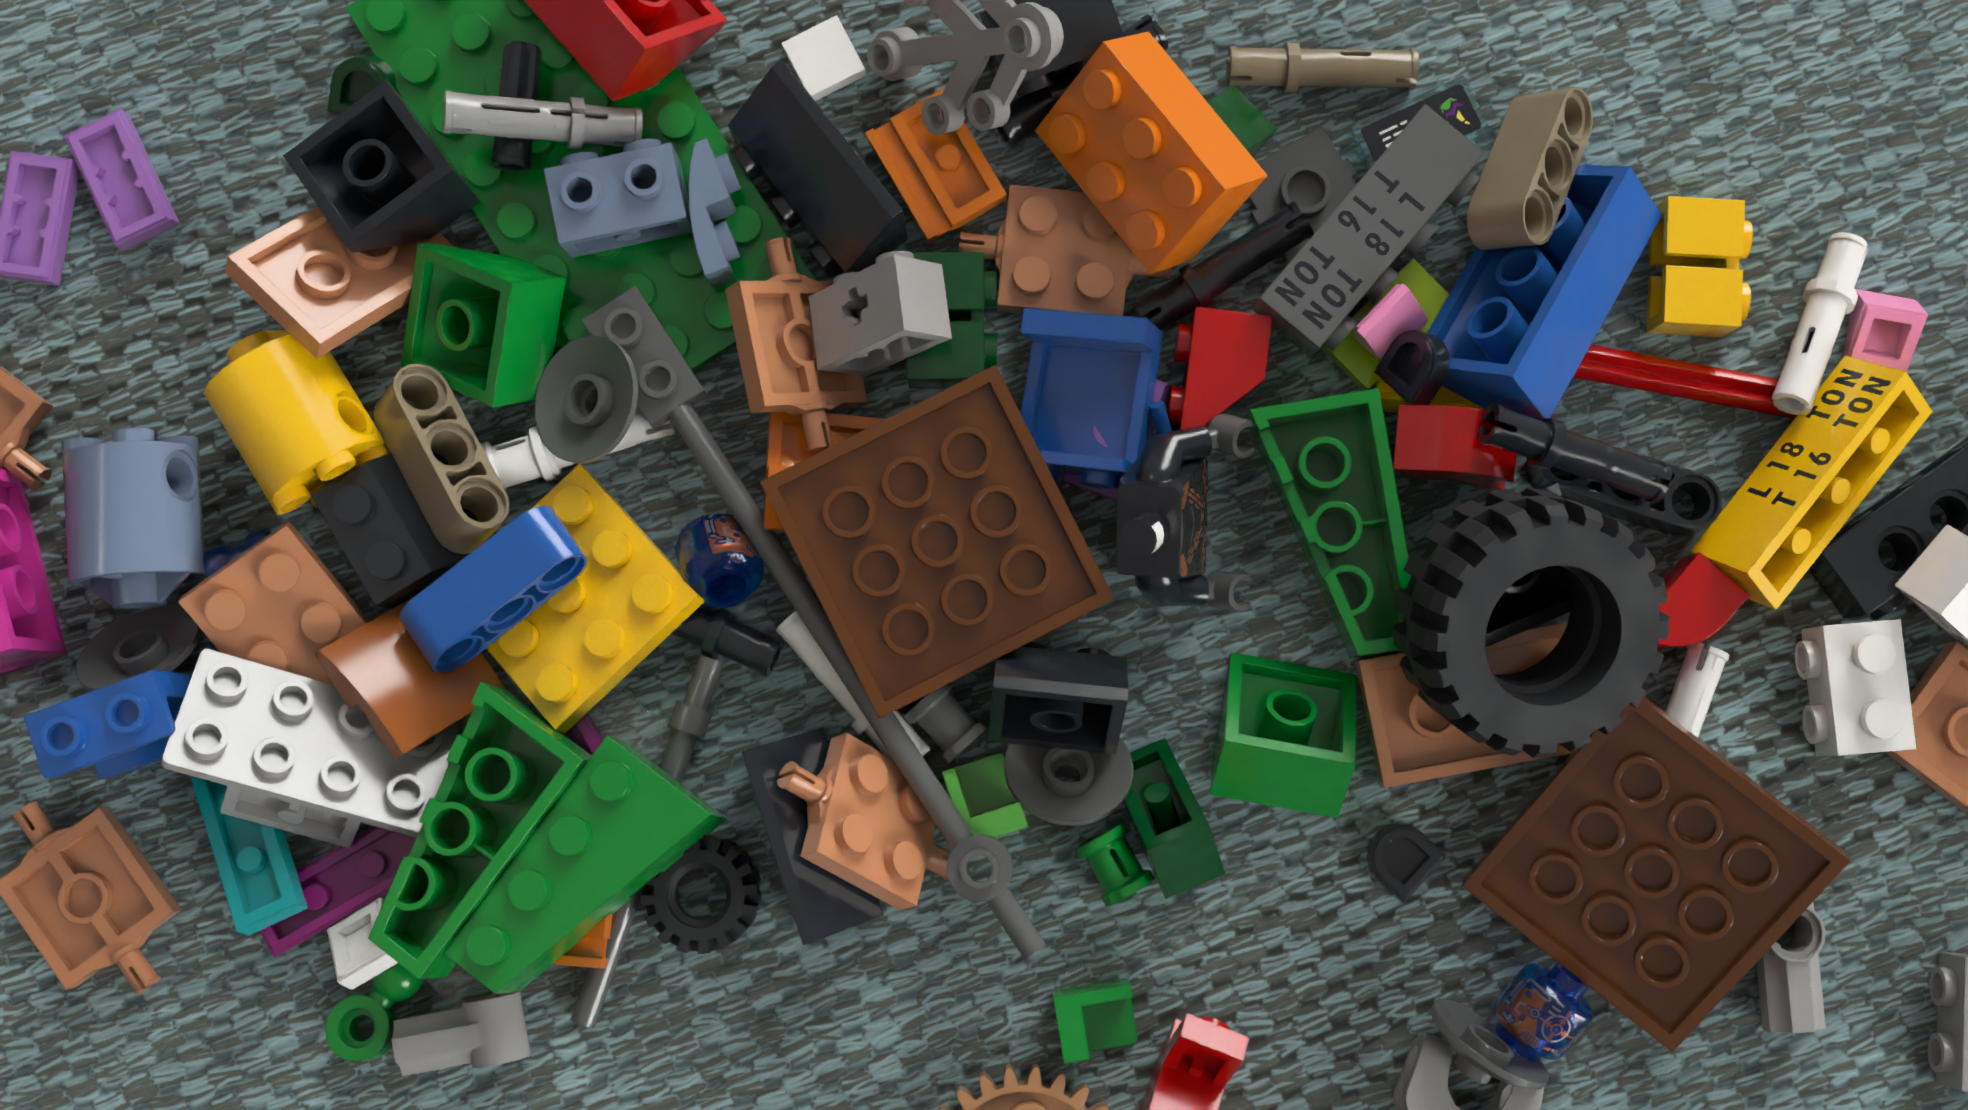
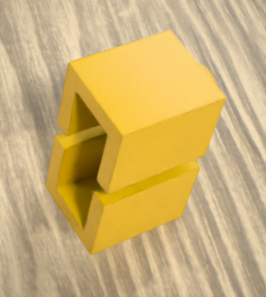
(1701, 276)

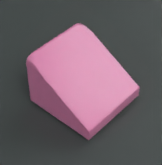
(1388, 319)
(1884, 329)

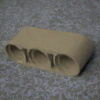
(1530, 169)
(443, 430)

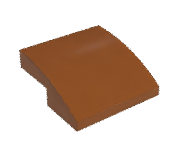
(396, 684)

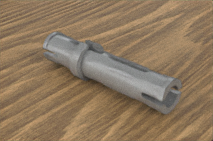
(542, 120)

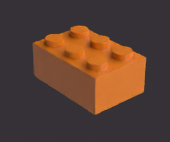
(1149, 151)

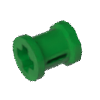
(1114, 864)

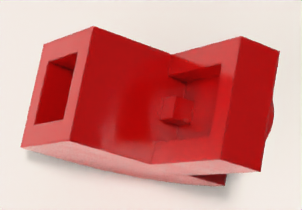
(1444, 445)
(1698, 600)
(1194, 1065)

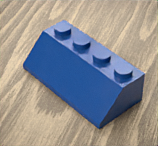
(1532, 311)

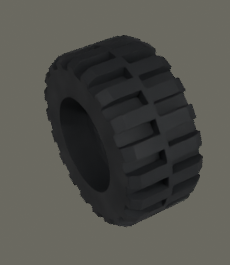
(1592, 667)

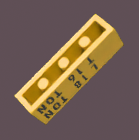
(1814, 478)

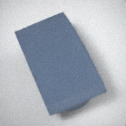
(710, 200)

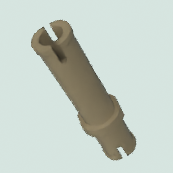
(1305, 67)

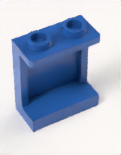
(1087, 375)
(109, 727)

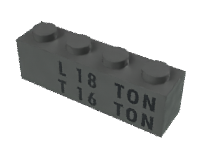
(1368, 231)

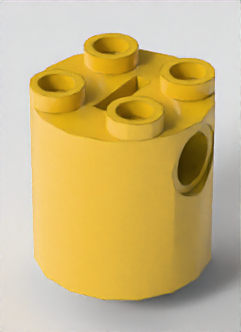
(291, 417)

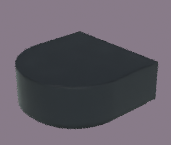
(1415, 366)
(1402, 859)

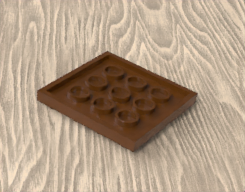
(937, 541)
(1655, 871)

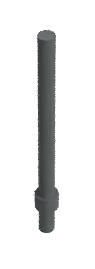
(689, 720)

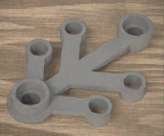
(1026, 35)

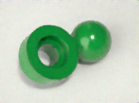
(342, 1023)

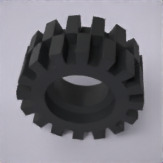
(709, 933)

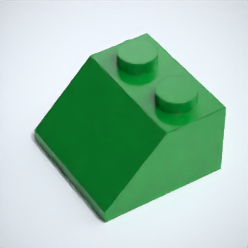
(482, 321)
(1285, 735)

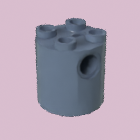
(133, 516)

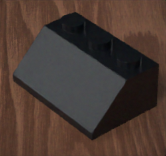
(815, 175)
(818, 898)

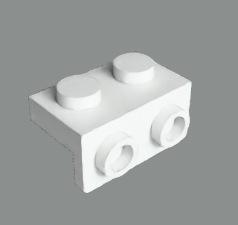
(1856, 688)

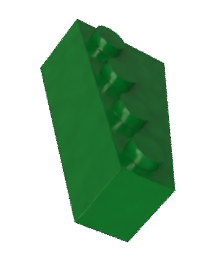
(1343, 504)
(490, 802)
(584, 861)

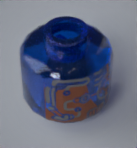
(718, 560)
(1542, 1012)

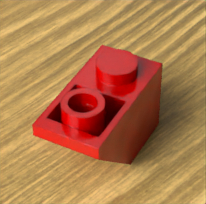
(1223, 364)

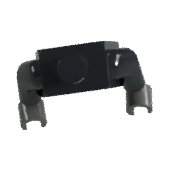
(1166, 517)

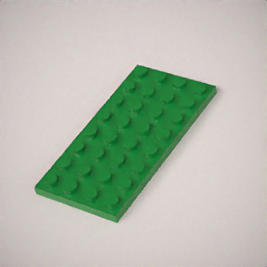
(461, 51)

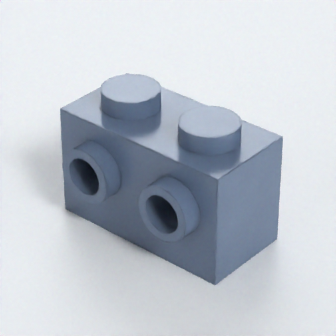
(618, 198)

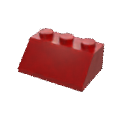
(629, 41)

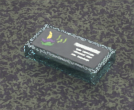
(1451, 101)

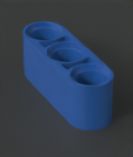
(493, 589)

